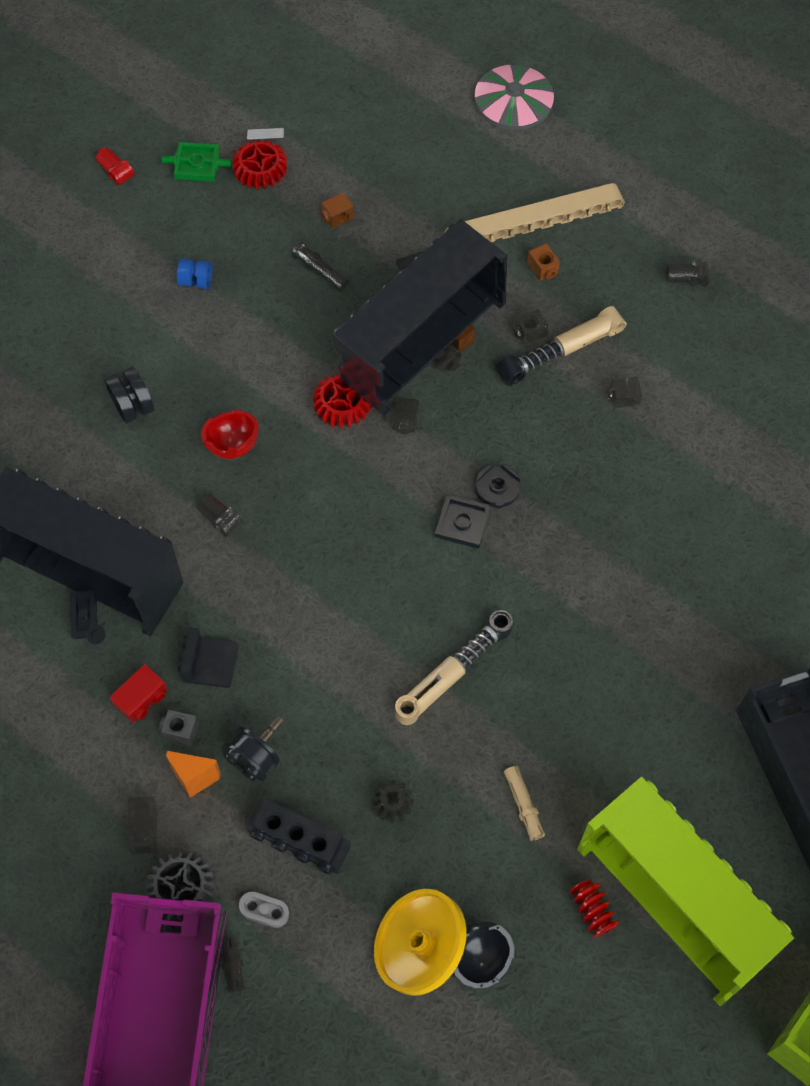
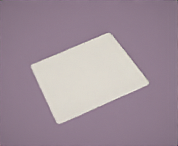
(265, 133)

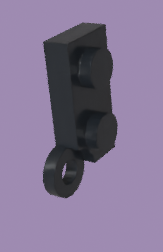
(85, 616)

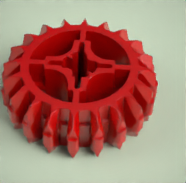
(249, 170)
(339, 410)

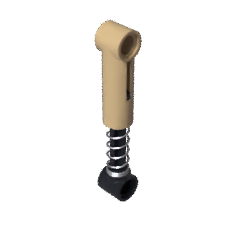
(605, 324)
(451, 669)

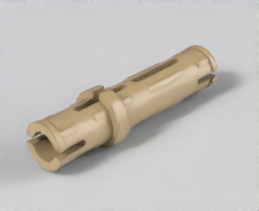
(528, 813)

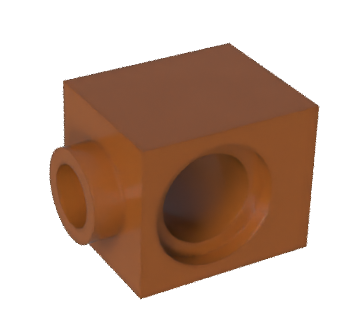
(337, 210)
(543, 262)

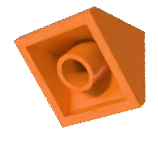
(193, 771)

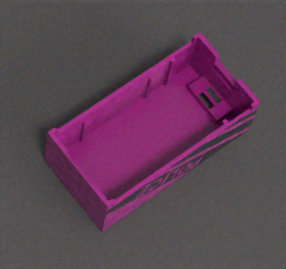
(156, 994)

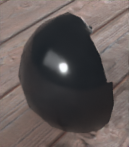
(485, 955)

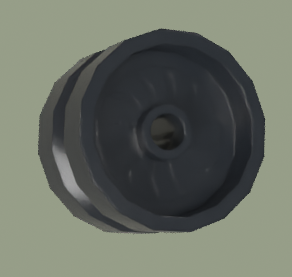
(131, 394)

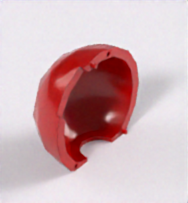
(230, 434)

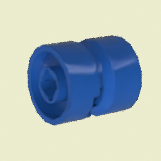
(194, 273)

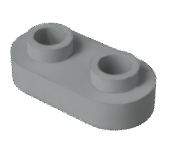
(264, 909)

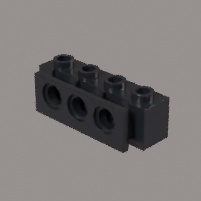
(291, 824)

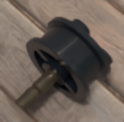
(253, 752)

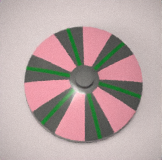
(514, 97)

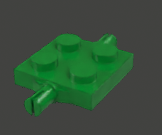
(196, 161)

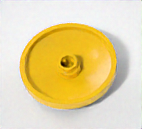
(420, 942)

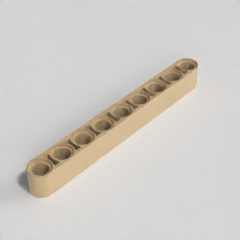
(548, 212)

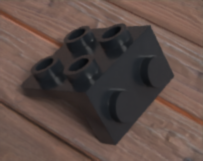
(207, 660)

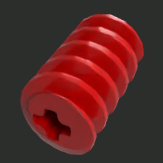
(594, 908)

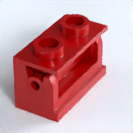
(139, 694)

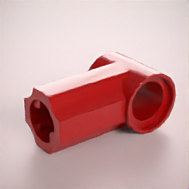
(114, 166)

